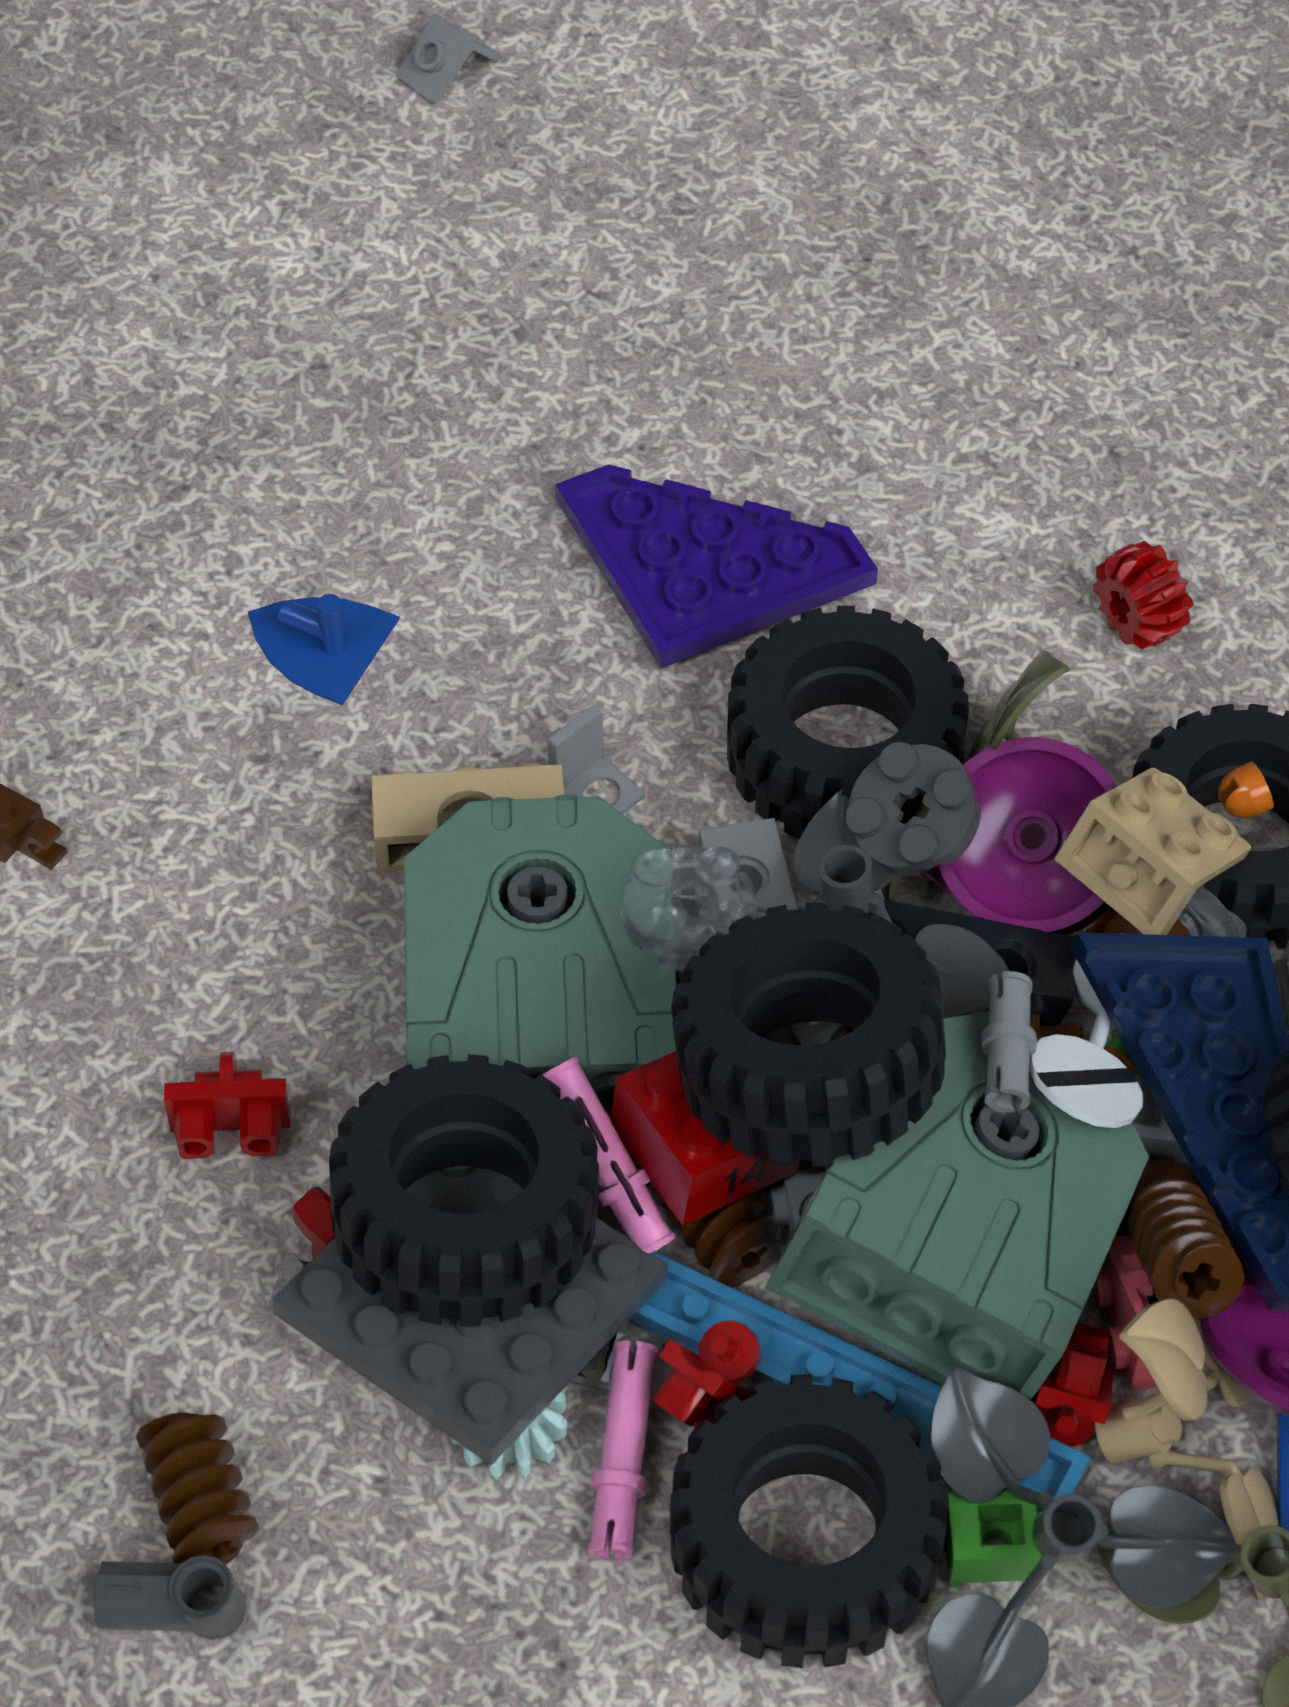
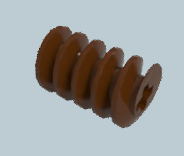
(729, 1239)
(1184, 1247)
(196, 1486)

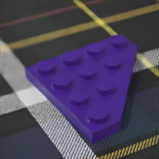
(703, 567)

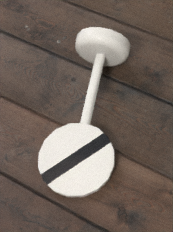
(1083, 1075)

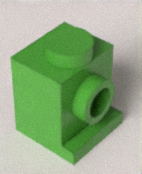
(974, 1524)

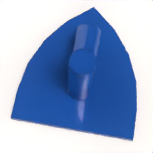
(322, 641)

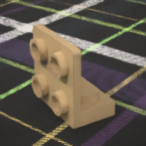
(1149, 849)

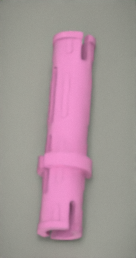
(648, 1227)
(619, 1479)

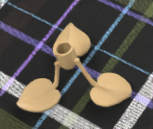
(1174, 1354)

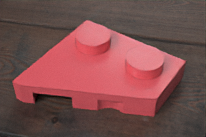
(1124, 1291)

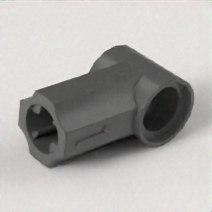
(163, 1595)

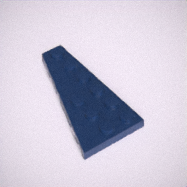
(1205, 1039)

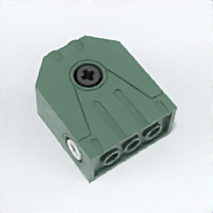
(526, 943)
(967, 1230)

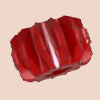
(1143, 594)

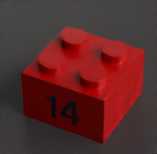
(679, 1155)

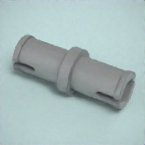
(1008, 1042)

